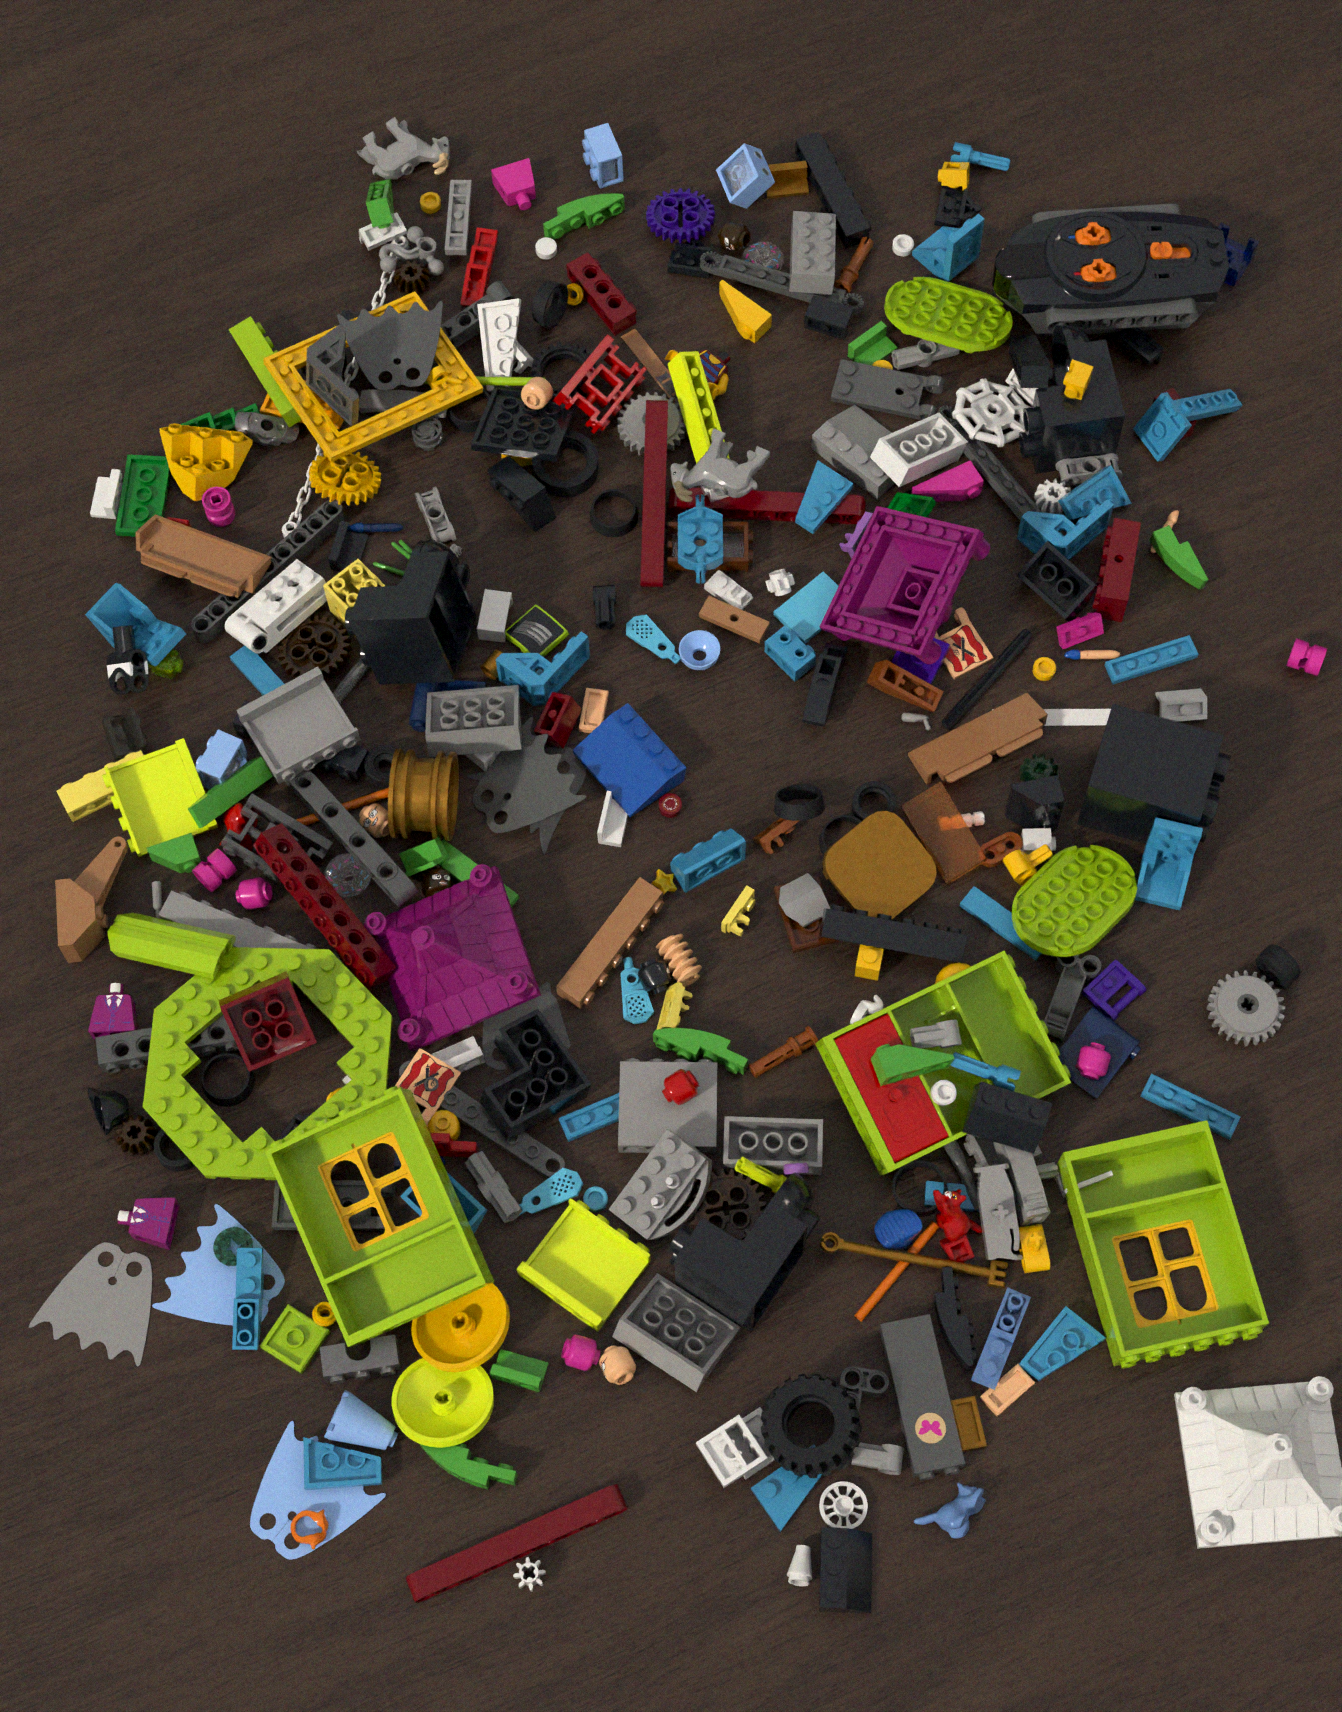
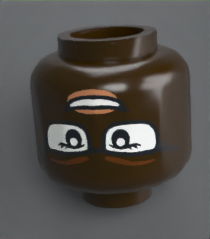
(734, 236)
(435, 880)

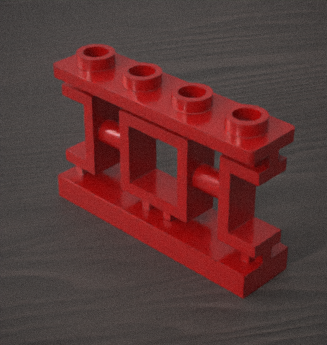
(588, 373)

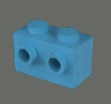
(790, 653)

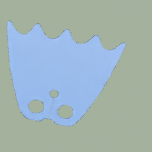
(208, 1286)
(284, 1492)

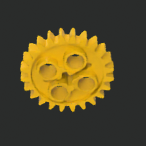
(357, 484)

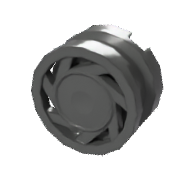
(427, 433)

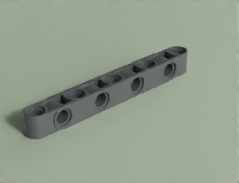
(351, 835)

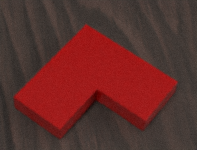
(450, 1148)

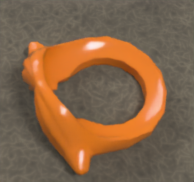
(312, 1539)

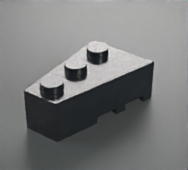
(522, 492)

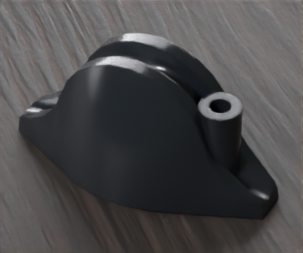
(109, 1108)

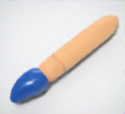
(1092, 654)

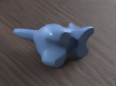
(954, 1515)

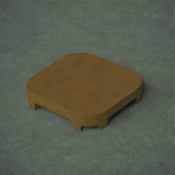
(879, 865)

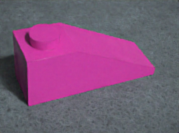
(952, 485)

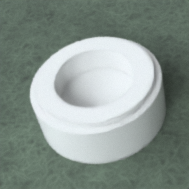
(903, 245)
(546, 248)
(943, 1092)

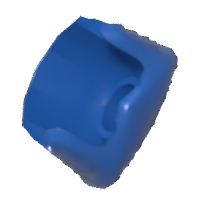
(897, 1228)

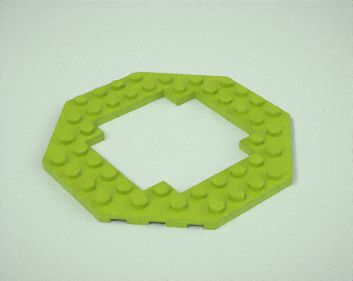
(196, 1006)

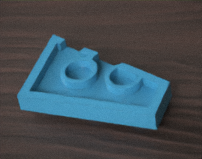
(1094, 490)
(821, 497)
(1060, 1344)
(338, 1467)
(783, 1493)

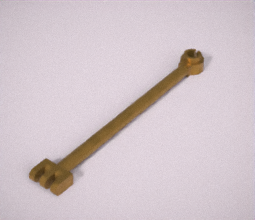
(991, 1272)

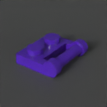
(1108, 984)

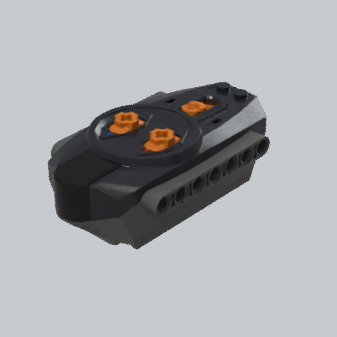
(1112, 269)

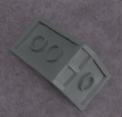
(325, 371)

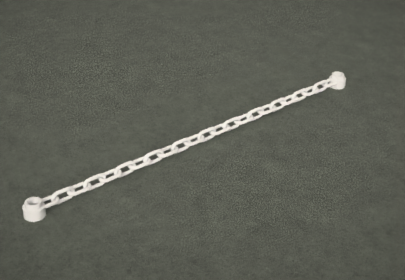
(348, 378)

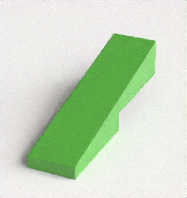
(230, 792)
(461, 867)

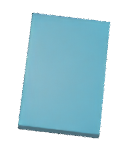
(808, 607)

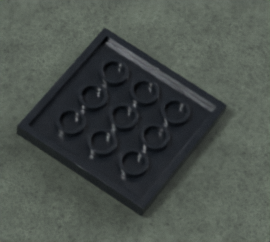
(519, 431)

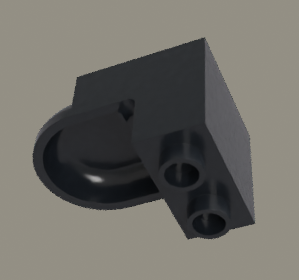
(1068, 426)
(420, 625)
(746, 1274)

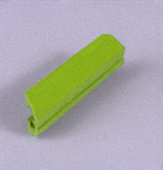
(169, 944)

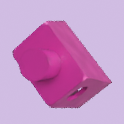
(515, 183)

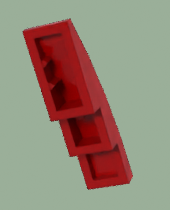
(479, 266)

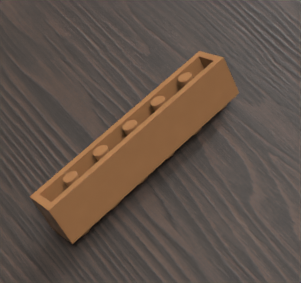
(609, 943)

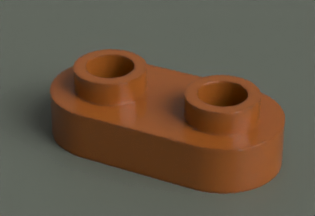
(998, 848)

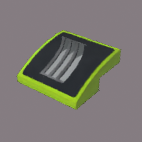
(536, 632)

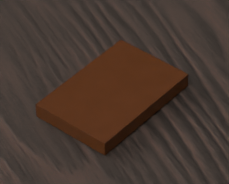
(803, 937)

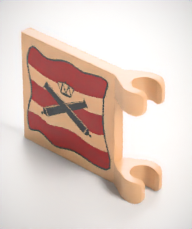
(966, 646)
(420, 1068)

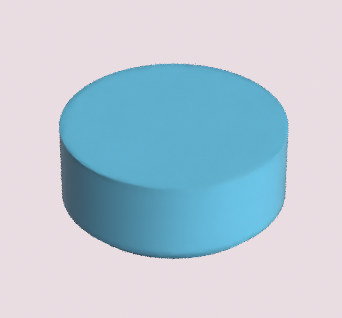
(595, 1199)

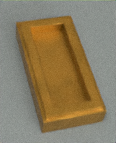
(968, 1423)

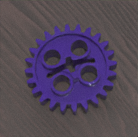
(697, 215)

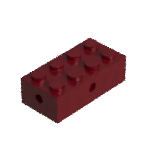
(1116, 569)

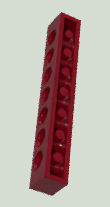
(324, 906)

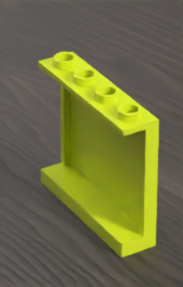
(156, 796)
(585, 1264)

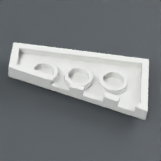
(498, 336)

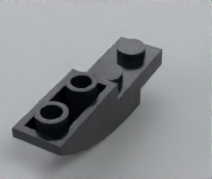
(824, 684)
(954, 1328)

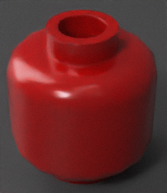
(680, 1087)

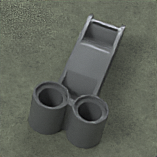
(455, 326)
(1068, 992)

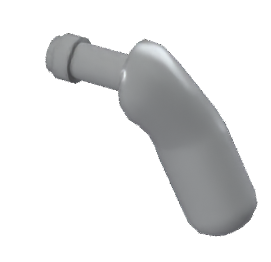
(913, 717)

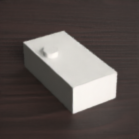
(918, 449)

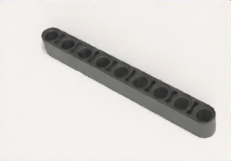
(287, 546)

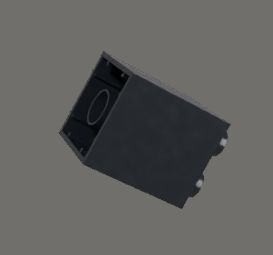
(1152, 771)

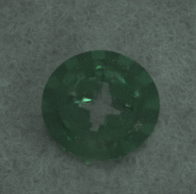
(223, 1242)

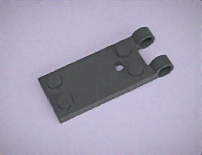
(876, 387)
(347, 1191)

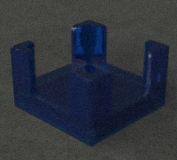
(1238, 255)

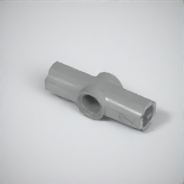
(921, 354)
(493, 1186)

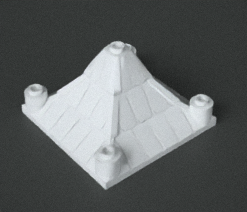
(1261, 1463)

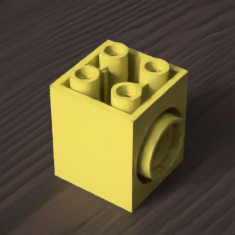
(344, 588)

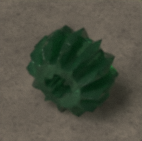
(1037, 765)

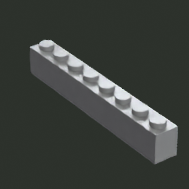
(185, 910)

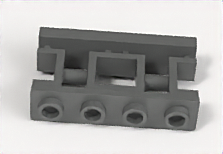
(256, 806)

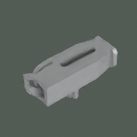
(1026, 1183)
(997, 1212)

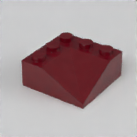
(267, 1021)

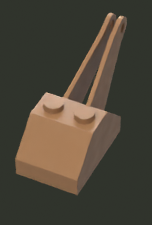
(81, 903)

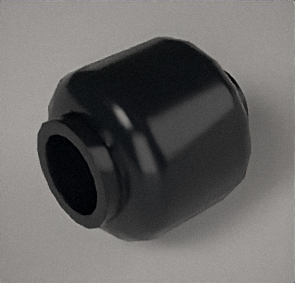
(654, 975)

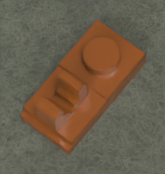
(772, 833)

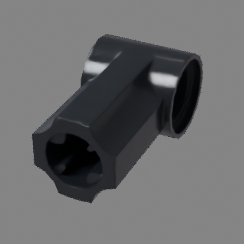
(604, 600)

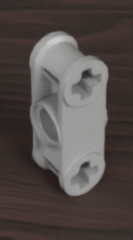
(1075, 470)
(431, 505)

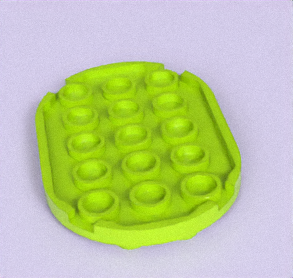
(948, 314)
(1074, 900)

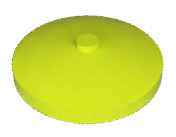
(441, 1405)

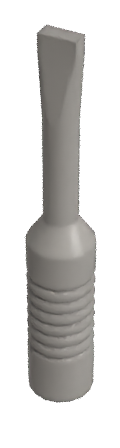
(157, 897)

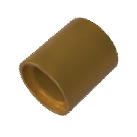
(489, 666)

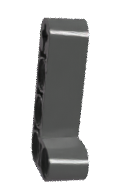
(863, 1388)

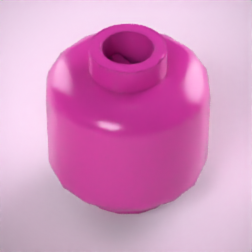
(254, 893)
(1093, 1061)
(580, 1352)

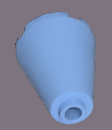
(360, 1425)

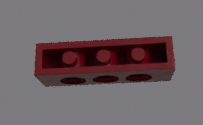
(616, 319)

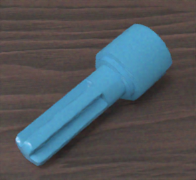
(967, 154)
(998, 1075)

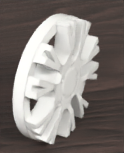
(843, 1505)

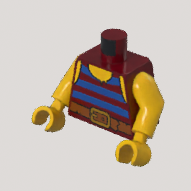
(714, 368)

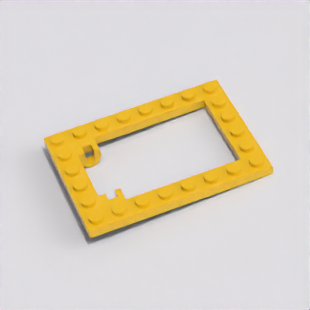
(454, 387)

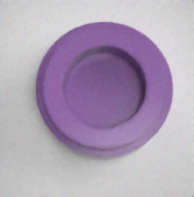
(796, 1167)

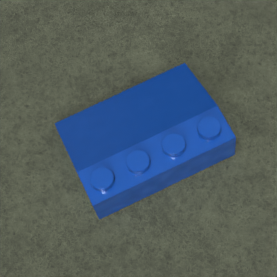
(630, 760)

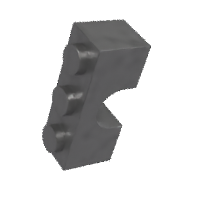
(382, 1359)

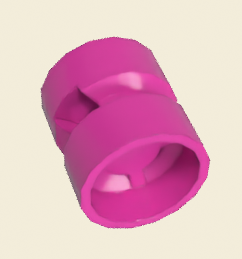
(218, 506)
(1306, 657)
(214, 870)

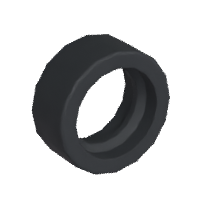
(872, 787)
(178, 1165)

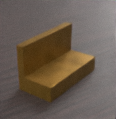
(789, 179)

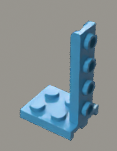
(1169, 419)

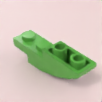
(587, 210)
(692, 1043)
(476, 1472)

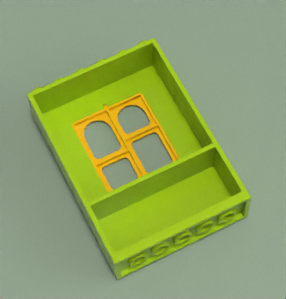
(1156, 1187)
(408, 1266)

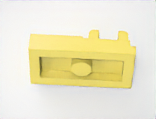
(736, 914)
(673, 1005)

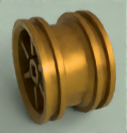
(423, 794)

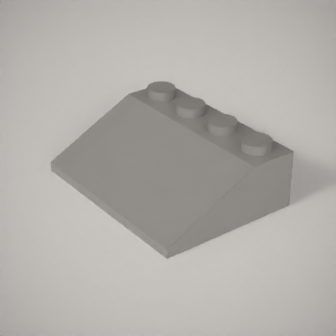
(848, 444)
(473, 721)
(675, 1332)

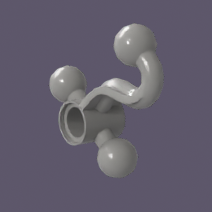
(422, 253)

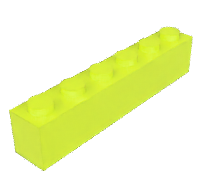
(694, 400)

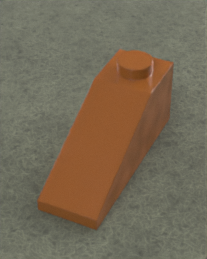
(904, 685)

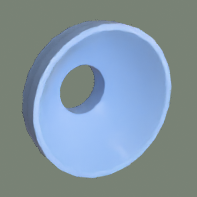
(699, 641)

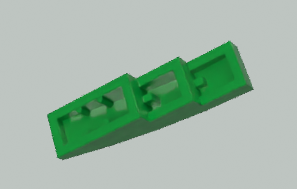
(223, 420)

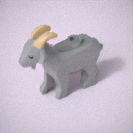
(405, 153)

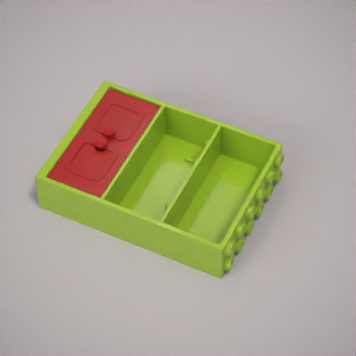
(995, 1027)

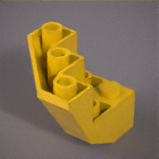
(203, 456)

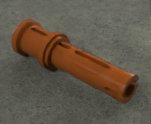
(850, 272)
(793, 1047)

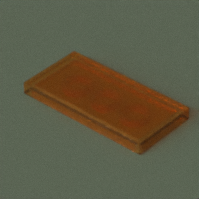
(944, 832)

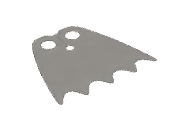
(102, 1311)

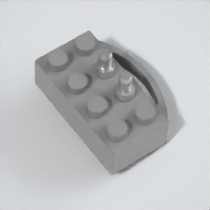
(663, 1187)

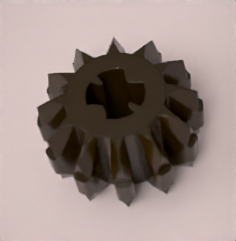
(411, 277)
(127, 1135)

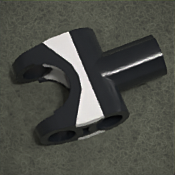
(126, 662)

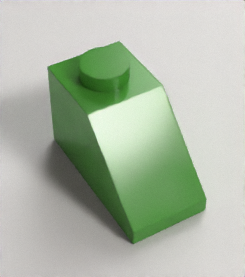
(177, 854)

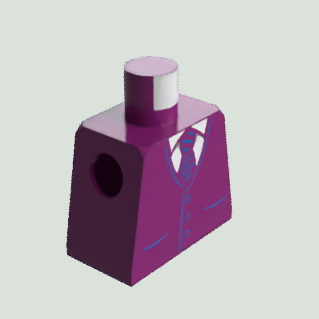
(113, 1013)
(152, 1220)

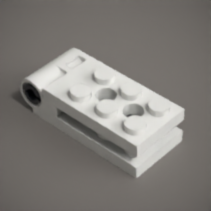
(277, 608)

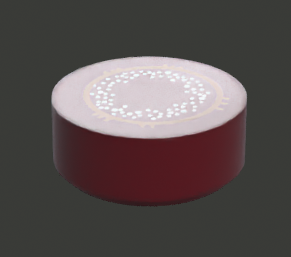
(670, 805)

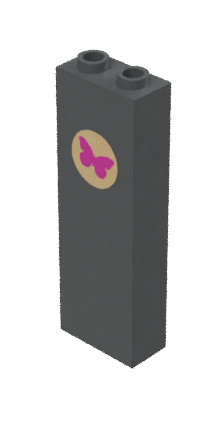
(922, 1397)

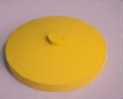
(463, 1331)

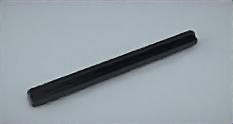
(986, 679)

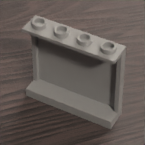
(298, 725)
(648, 1114)

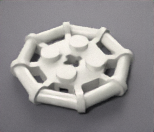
(983, 418)

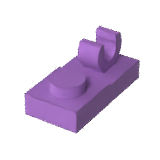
(853, 540)

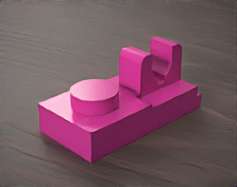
(1080, 630)

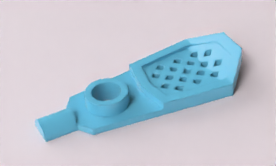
(654, 640)
(634, 990)
(547, 1194)

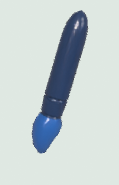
(376, 527)

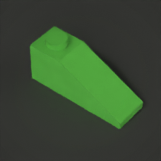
(905, 1062)

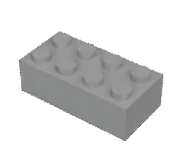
(812, 252)
(773, 1142)

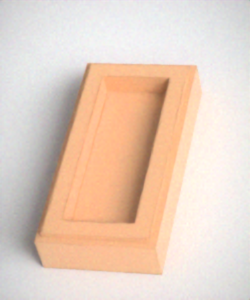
(593, 709)
(1008, 1390)

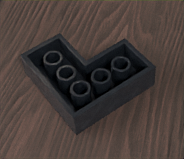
(543, 1079)

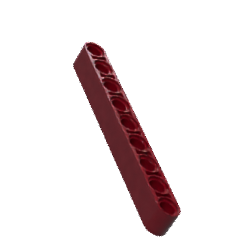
(654, 493)
(768, 506)
(516, 1543)

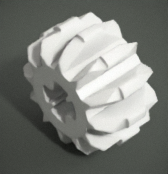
(1048, 496)

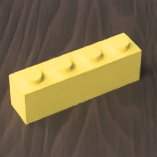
(89, 792)

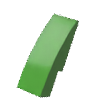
(1178, 557)

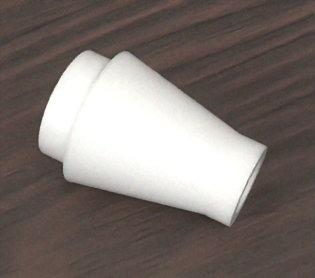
(800, 1568)

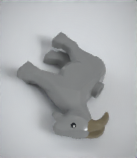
(718, 471)

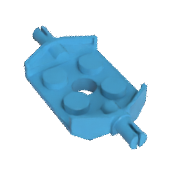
(695, 525)

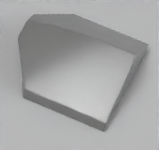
(803, 900)

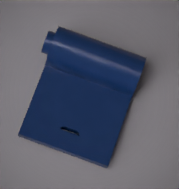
(418, 709)
(1098, 1029)

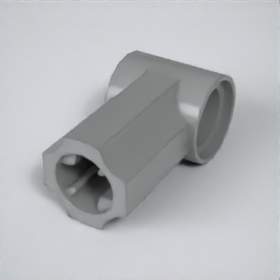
(942, 1034)
(885, 1458)

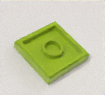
(294, 1339)

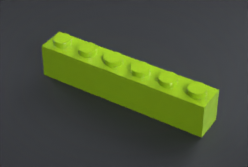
(255, 348)

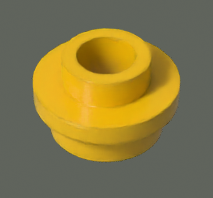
(580, 294)
(323, 1308)

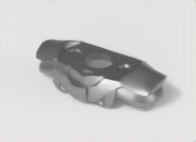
(250, 425)

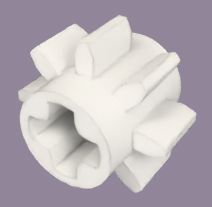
(780, 582)
(529, 1566)

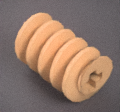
(678, 959)

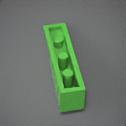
(380, 203)

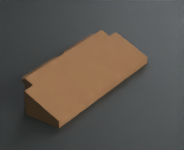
(200, 557)
(976, 742)

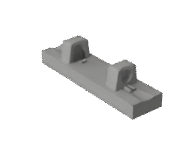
(458, 217)

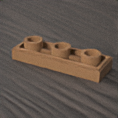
(723, 614)

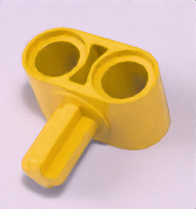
(1023, 866)
(1033, 1249)

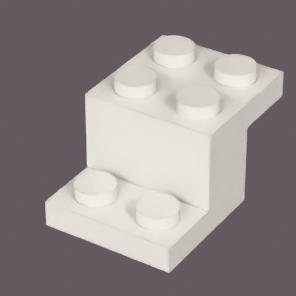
(736, 1448)

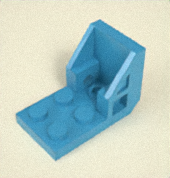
(951, 249)
(1040, 527)
(122, 608)
(538, 685)
(1167, 863)

